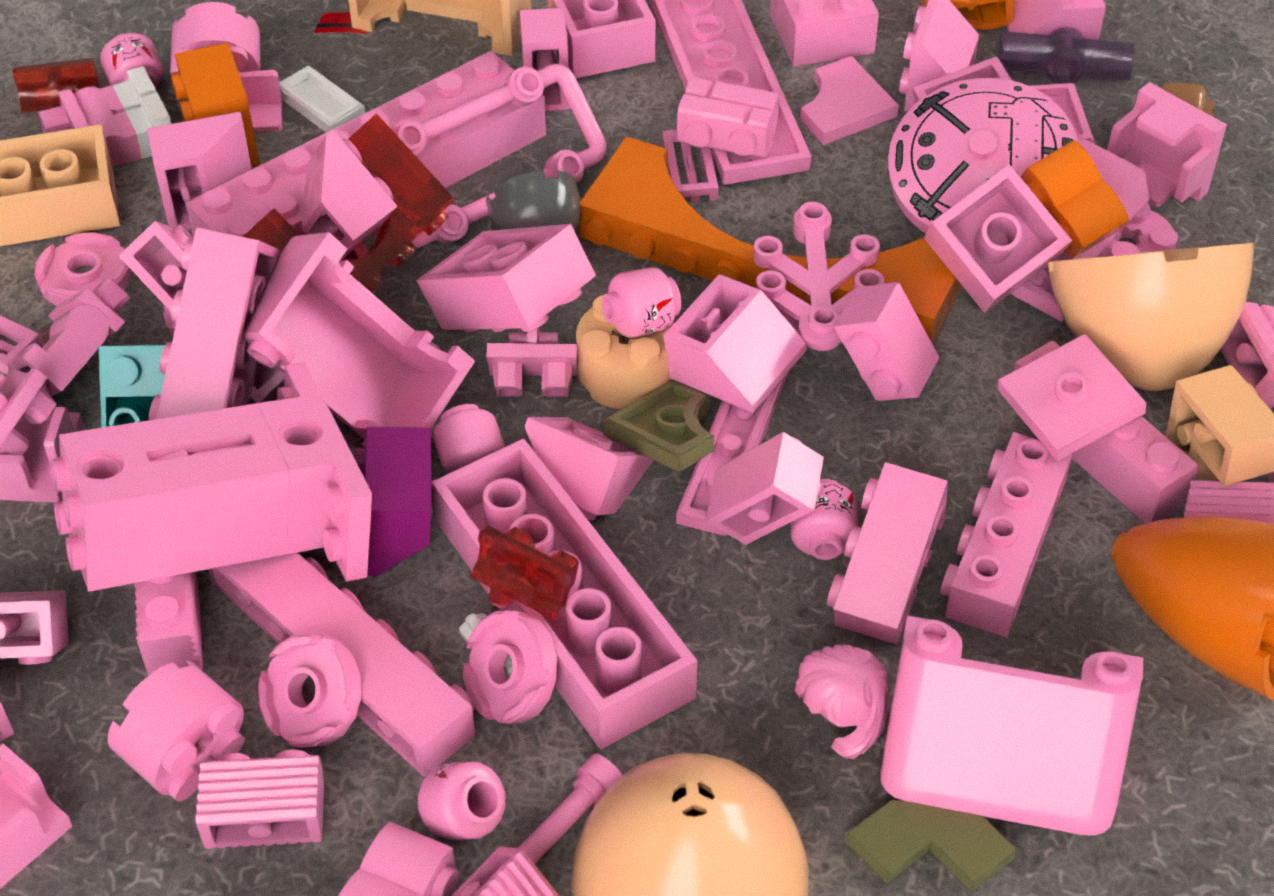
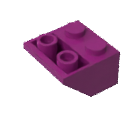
(400, 482)

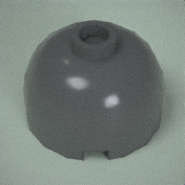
(535, 201)

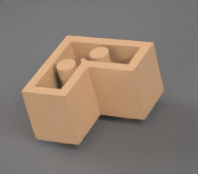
(1222, 426)

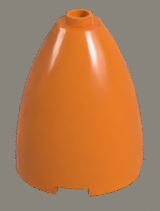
(1207, 590)

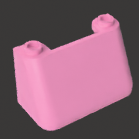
(355, 346)
(1009, 736)

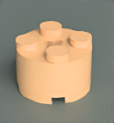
(615, 366)

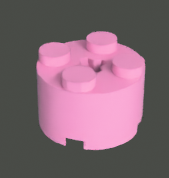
(217, 24)
(175, 725)

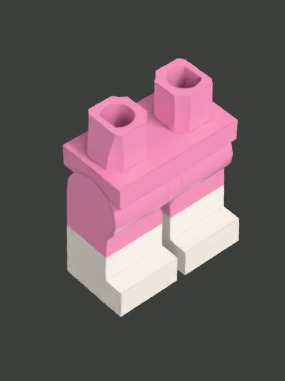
(122, 110)

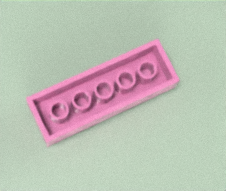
(612, 645)

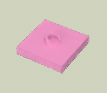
(1071, 397)

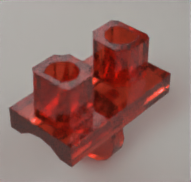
(40, 83)
(523, 573)

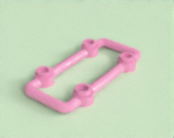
(521, 89)

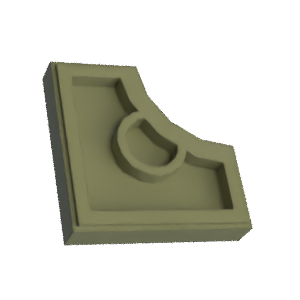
(665, 426)

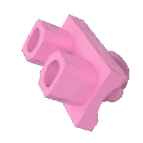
(533, 355)
(21, 396)

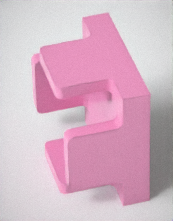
(1171, 143)
(30, 475)
(27, 816)

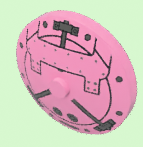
(966, 137)

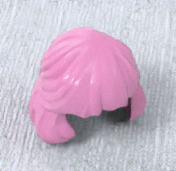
(847, 690)

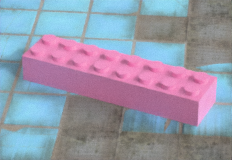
(449, 156)

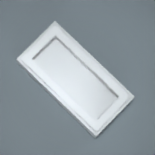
(319, 99)

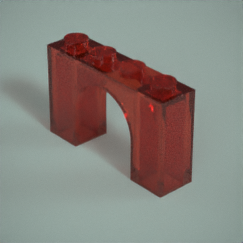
(414, 190)

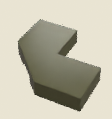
(908, 830)

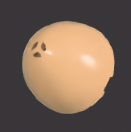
(1156, 310)
(648, 846)

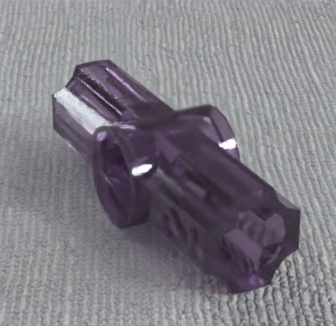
(1066, 55)

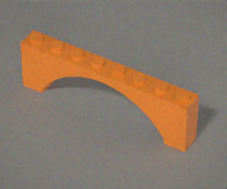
(644, 214)

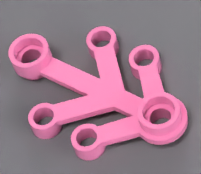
(813, 229)

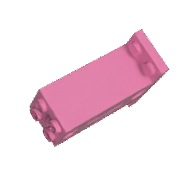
(213, 490)

